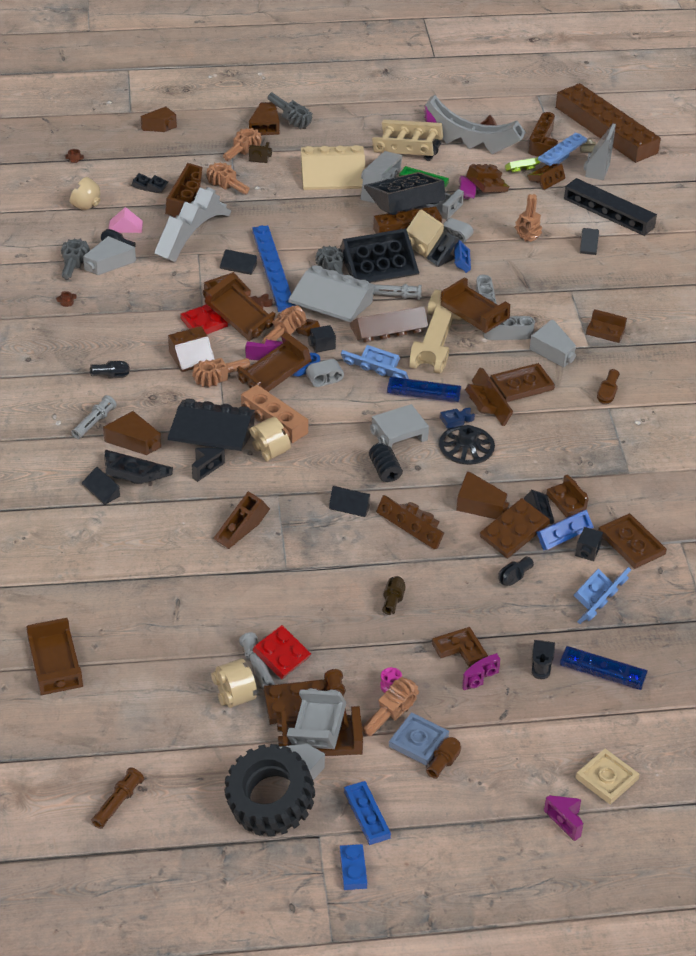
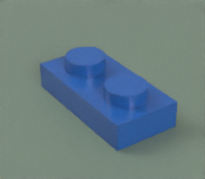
(462, 256)
(353, 867)

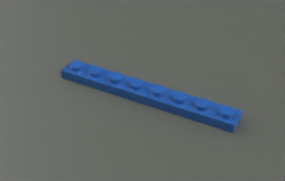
(272, 267)

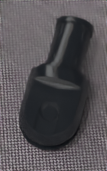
(116, 235)
(111, 369)
(514, 571)

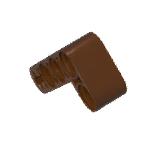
(539, 140)

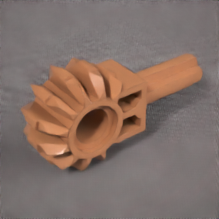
(242, 141)
(225, 177)
(529, 221)
(286, 321)
(216, 371)
(392, 704)

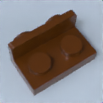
(548, 175)
(606, 326)
(568, 497)

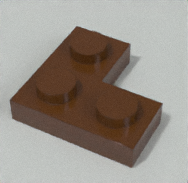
(462, 642)

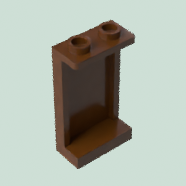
(473, 306)
(238, 309)
(276, 365)
(54, 656)
(348, 741)

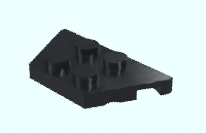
(134, 469)

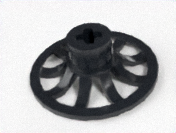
(466, 438)

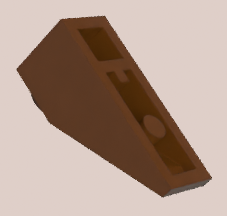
(242, 520)

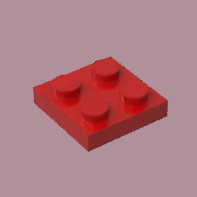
(204, 317)
(281, 652)

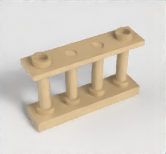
(411, 130)

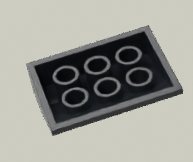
(406, 192)
(379, 256)
(212, 424)

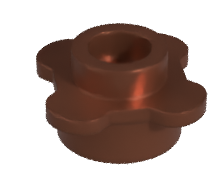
(74, 155)
(66, 298)

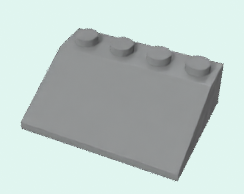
(332, 293)

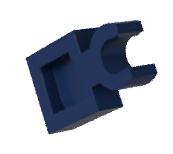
(456, 418)

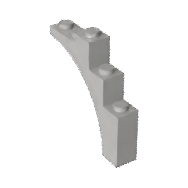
(473, 134)
(190, 218)

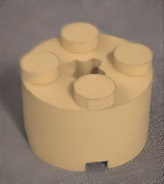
(270, 438)
(234, 683)

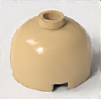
(86, 195)

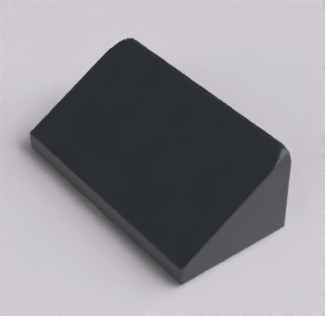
(238, 262)
(101, 486)
(349, 501)
(541, 503)

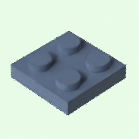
(418, 738)

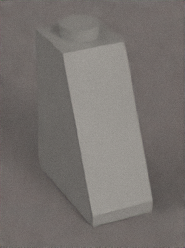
(109, 256)
(553, 344)

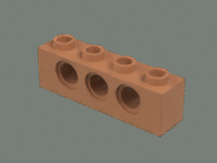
(269, 406)

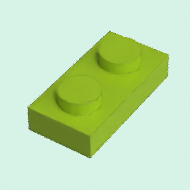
(516, 166)

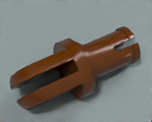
(608, 387)
(444, 756)

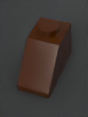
(159, 120)

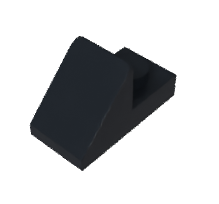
(589, 241)
(441, 251)
(207, 461)

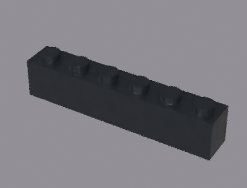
(610, 206)

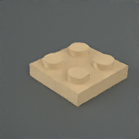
(607, 776)

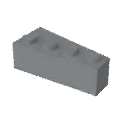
(382, 168)

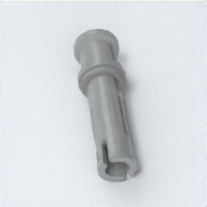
(405, 291)
(99, 412)
(248, 641)

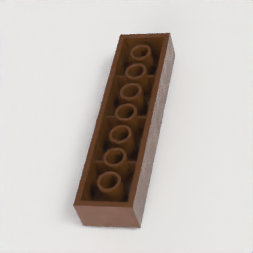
(597, 117)

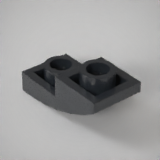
(145, 183)

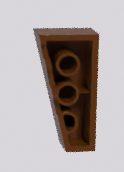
(184, 189)

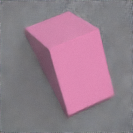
(126, 222)

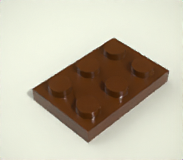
(522, 382)
(514, 528)
(632, 540)
(287, 698)

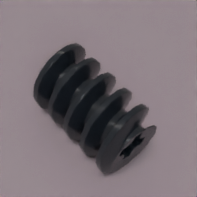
(385, 462)

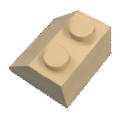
(424, 233)

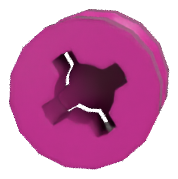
(388, 677)

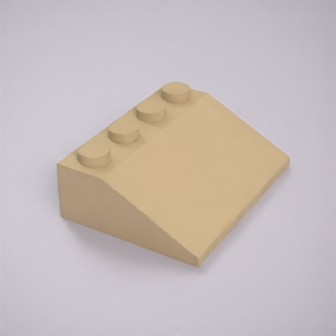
(332, 167)

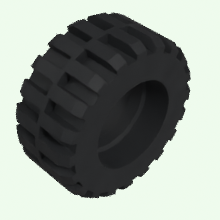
(260, 765)

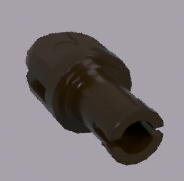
(393, 594)

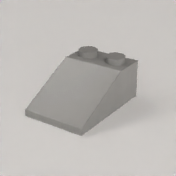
(600, 158)

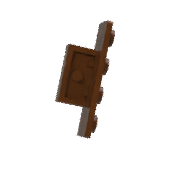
(488, 397)
(412, 520)

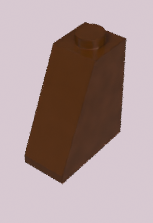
(265, 119)
(133, 434)
(481, 498)

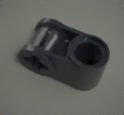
(542, 658)

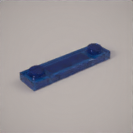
(424, 389)
(603, 667)

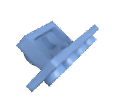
(562, 150)
(377, 360)
(595, 591)

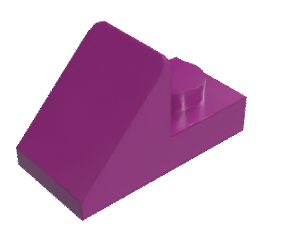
(564, 813)

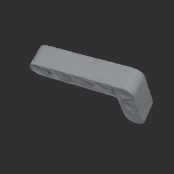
(513, 328)

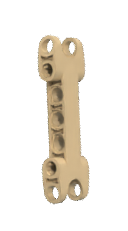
(432, 348)

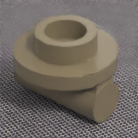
(587, 146)

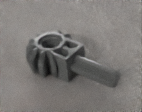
(293, 112)
(73, 255)
(330, 258)

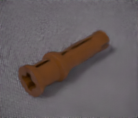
(334, 681)
(122, 791)

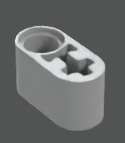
(458, 229)
(324, 372)

